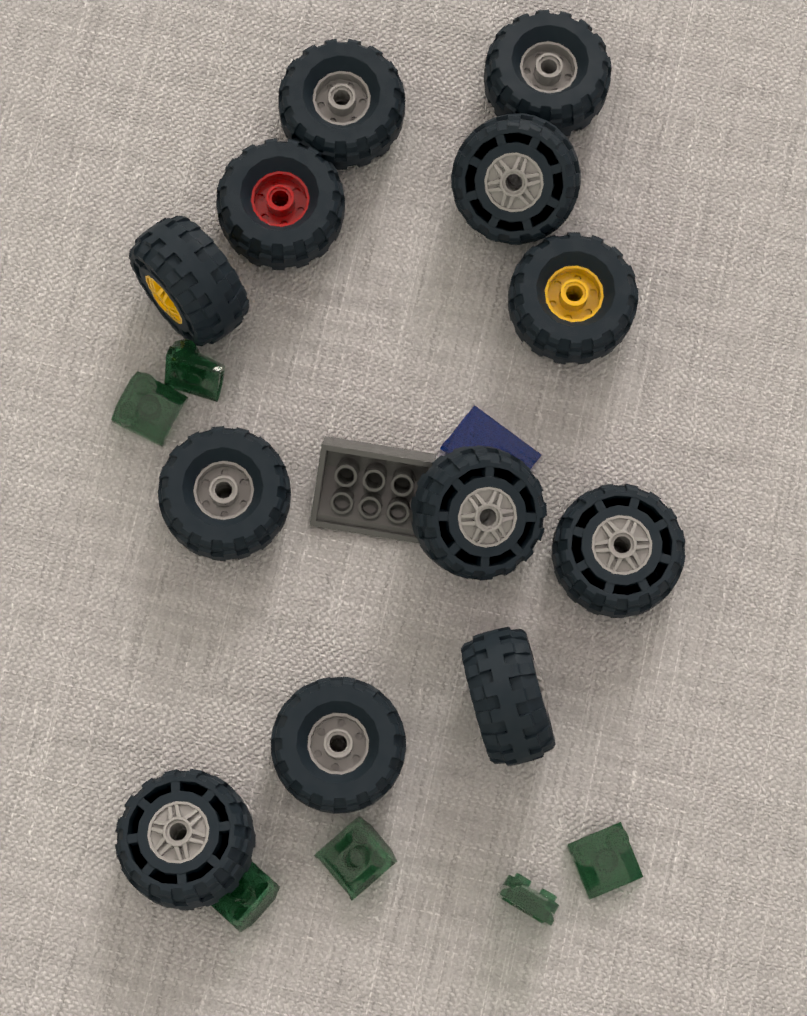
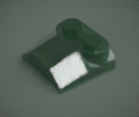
(192, 371)
(148, 408)
(357, 857)
(605, 860)
(248, 899)
(535, 904)

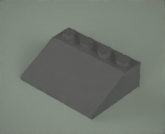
(367, 488)

